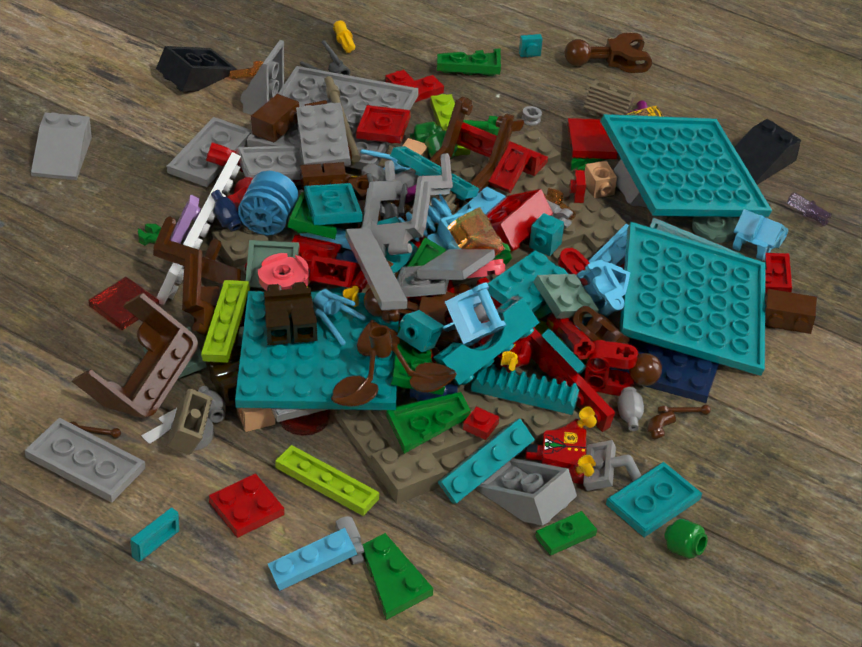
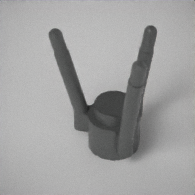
(335, 67)
(390, 210)

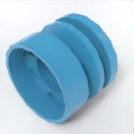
(268, 203)

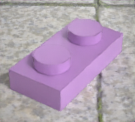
(188, 214)

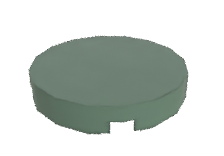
(715, 228)

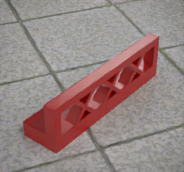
(483, 143)

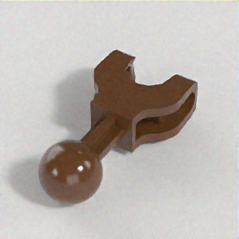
(617, 53)
(433, 307)
(647, 368)

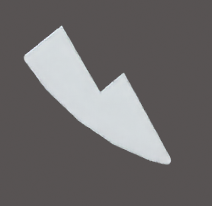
(157, 432)

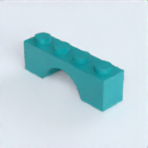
(467, 361)

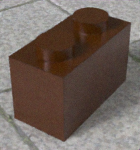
(274, 118)
(790, 311)

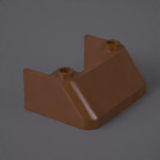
(168, 353)

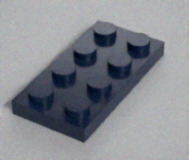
(681, 373)

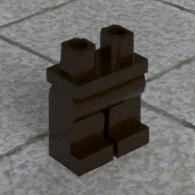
(288, 306)
(225, 375)

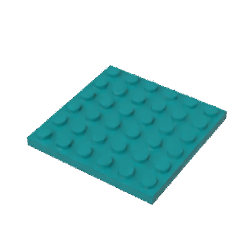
(684, 166)
(694, 299)
(307, 372)

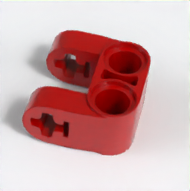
(609, 355)

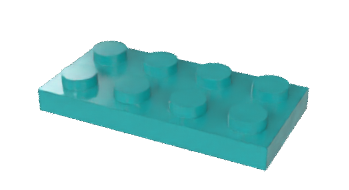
(519, 280)

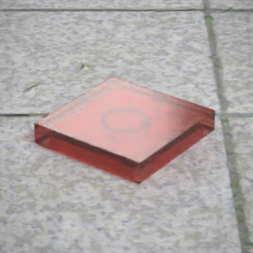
(111, 301)

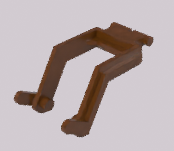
(507, 125)
(194, 268)

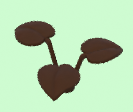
(379, 342)

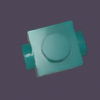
(546, 234)
(420, 330)

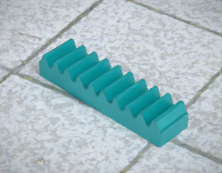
(526, 389)

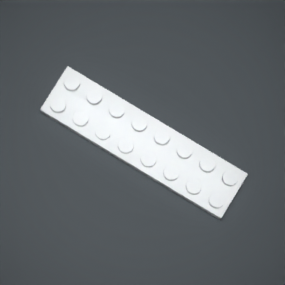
(200, 228)

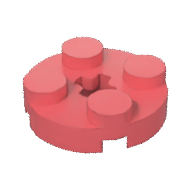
(493, 267)
(294, 269)

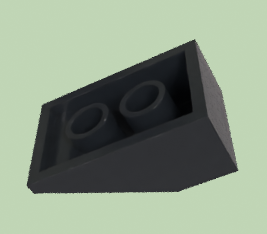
(193, 67)
(767, 150)

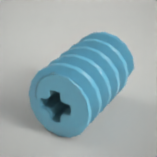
(435, 212)

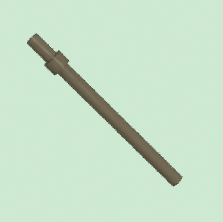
(333, 94)

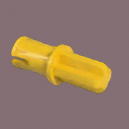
(344, 36)

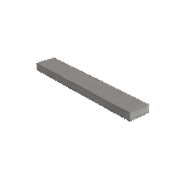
(376, 269)

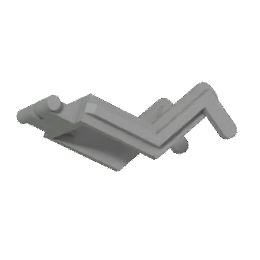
(396, 235)

